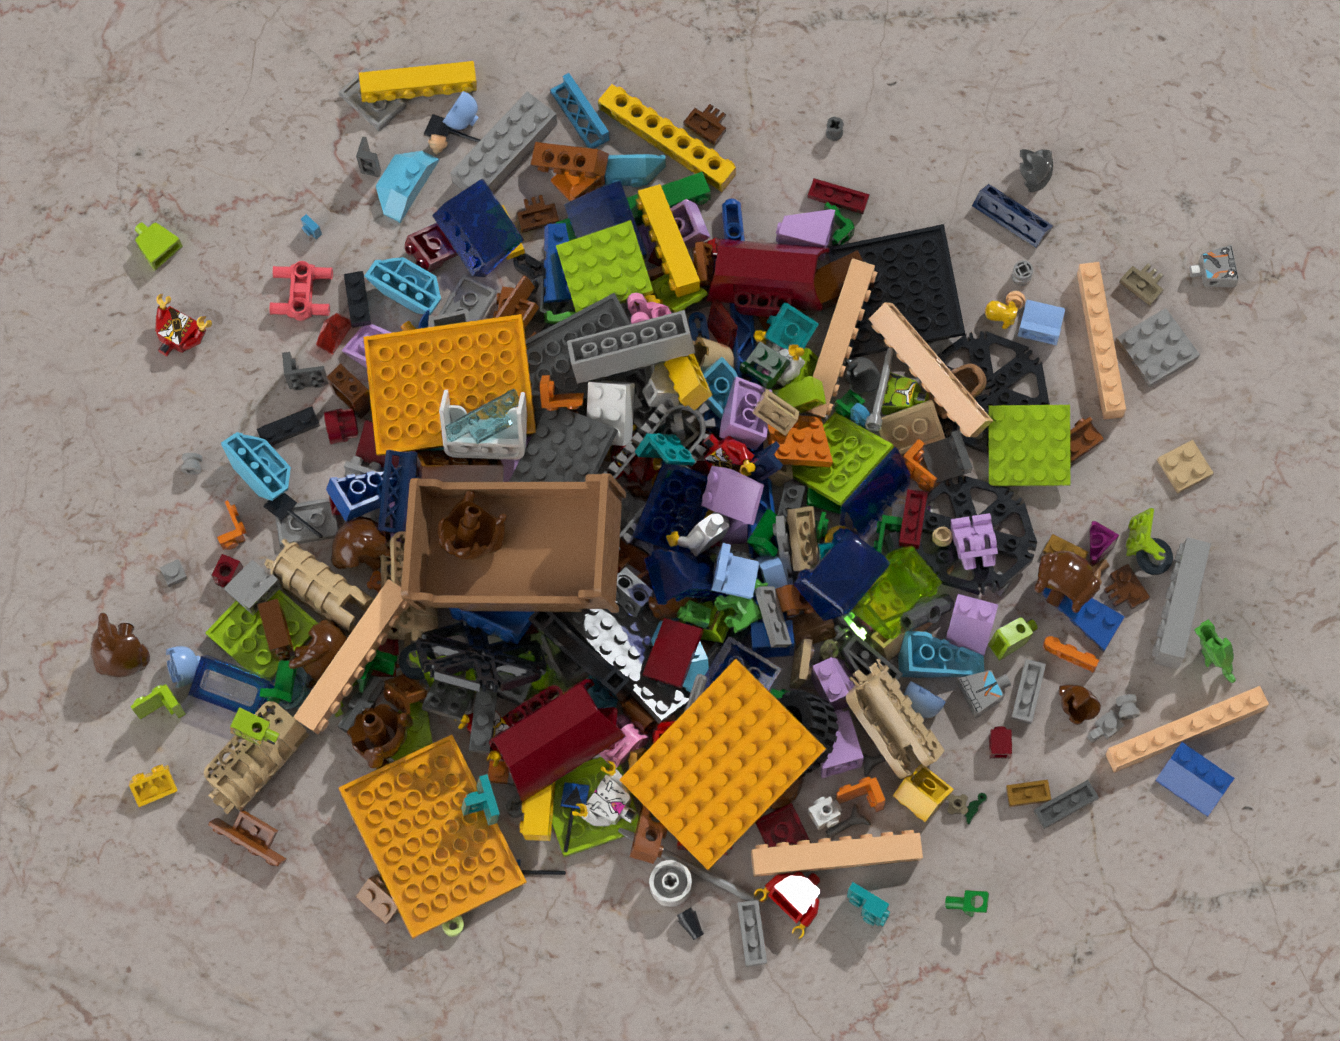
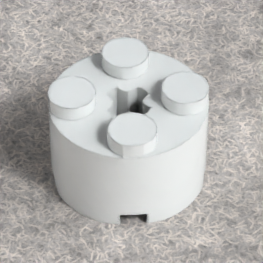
(664, 893)

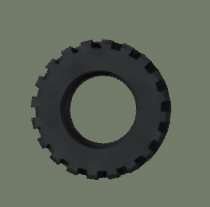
(816, 717)

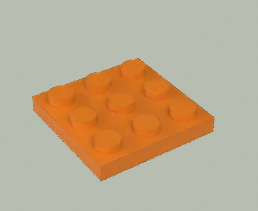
(803, 444)

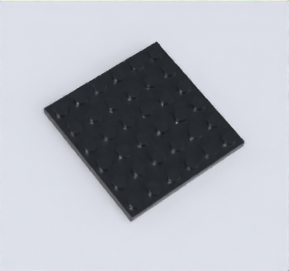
(914, 276)

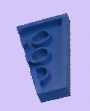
(555, 280)
(1093, 619)

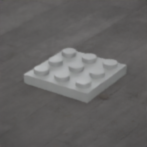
(1157, 347)

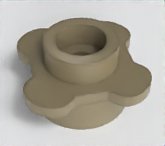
(961, 809)

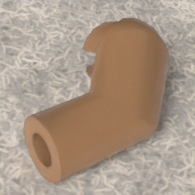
(1100, 567)

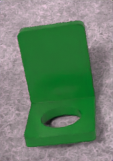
(967, 902)

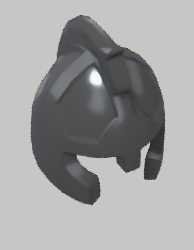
(1036, 168)
(862, 375)

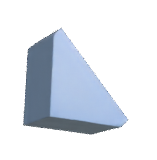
(772, 571)

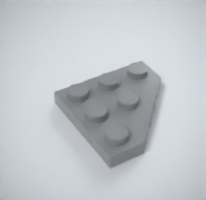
(784, 553)

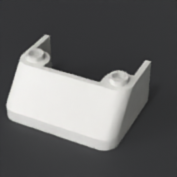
(504, 445)

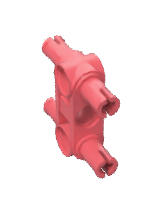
(301, 291)

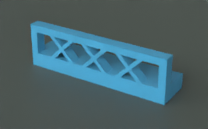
(585, 107)

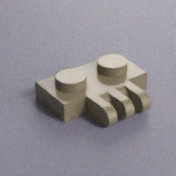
(1143, 283)

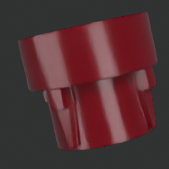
(341, 425)

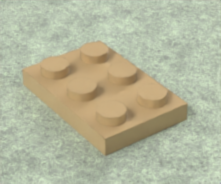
(912, 424)
(802, 538)

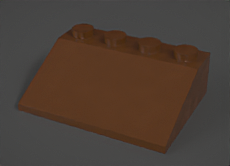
(440, 466)

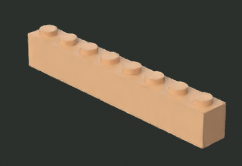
(842, 330)
(1101, 341)
(930, 370)
(352, 658)
(1186, 729)
(836, 854)

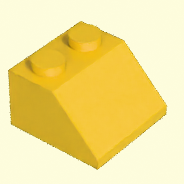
(923, 792)

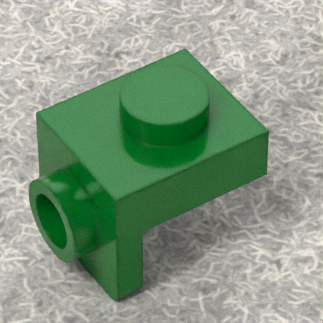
(844, 405)

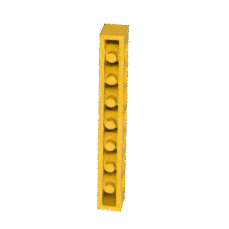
(717, 178)

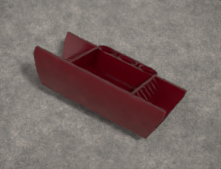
(765, 274)
(553, 737)

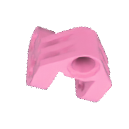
(644, 310)
(634, 740)

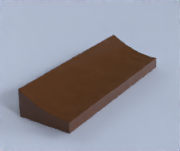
(827, 283)

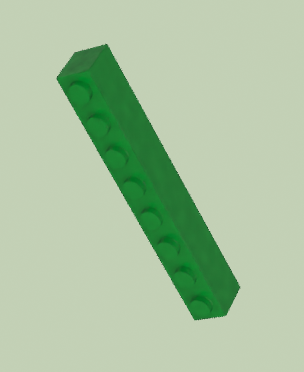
(691, 188)

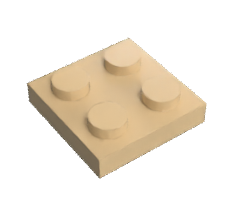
(1185, 466)
(800, 666)

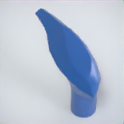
(423, 323)

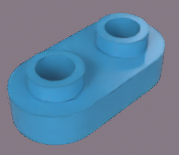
(859, 415)

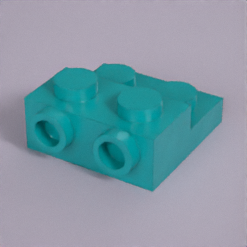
(873, 908)

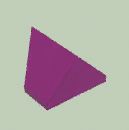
(1101, 541)

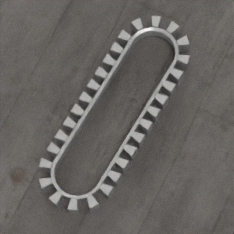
(655, 421)

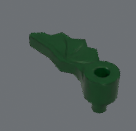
(973, 807)

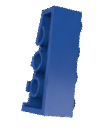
(358, 493)

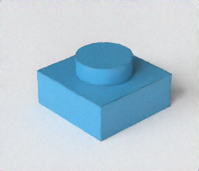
(310, 227)

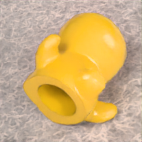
(1000, 312)

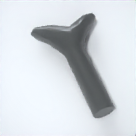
(871, 762)
(854, 819)

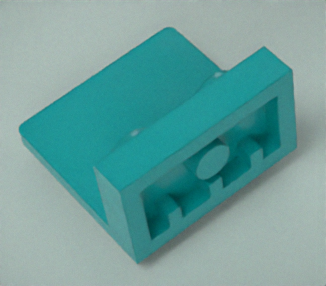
(665, 447)

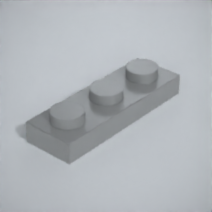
(772, 616)
(1028, 691)
(752, 933)

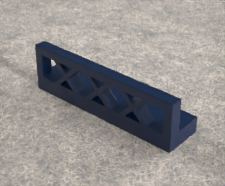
(1011, 215)
(765, 463)
(406, 471)

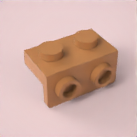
(812, 628)
(377, 898)

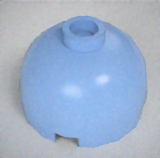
(462, 113)
(182, 665)
(923, 700)

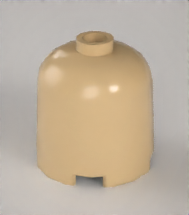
(710, 351)

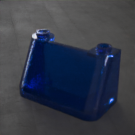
(841, 575)
(681, 576)

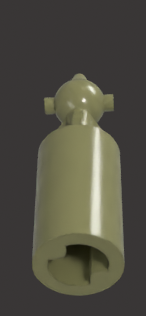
(828, 650)

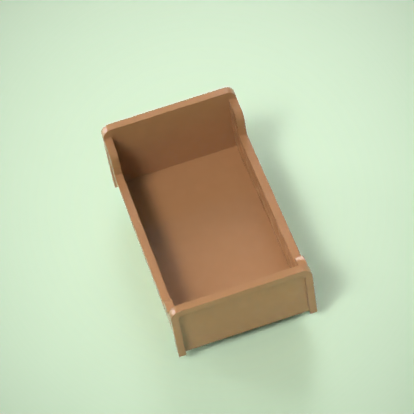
(553, 556)

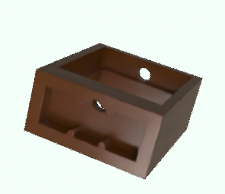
(352, 393)
(276, 630)

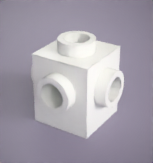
(825, 819)

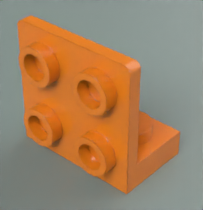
(575, 187)
(553, 402)
(913, 459)
(866, 786)

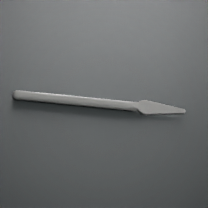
(698, 870)

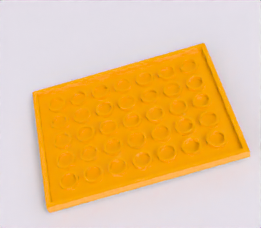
(417, 365)
(722, 764)
(423, 844)

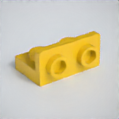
(152, 785)

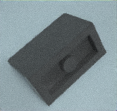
(367, 161)

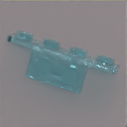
(485, 420)

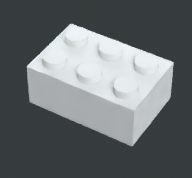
(612, 405)

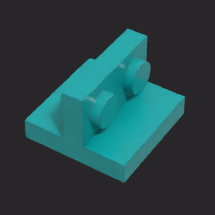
(790, 328)
(482, 800)

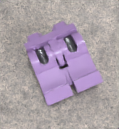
(974, 540)

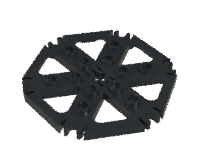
(1000, 380)
(1007, 544)
(481, 656)

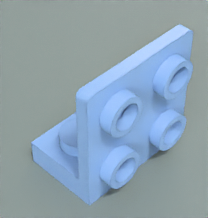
(1041, 322)
(734, 574)

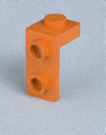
(231, 539)

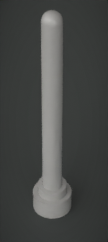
(874, 420)

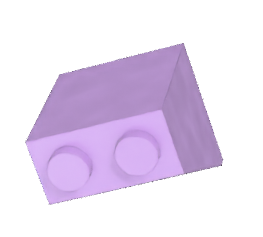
(807, 229)
(971, 623)
(833, 681)
(846, 751)

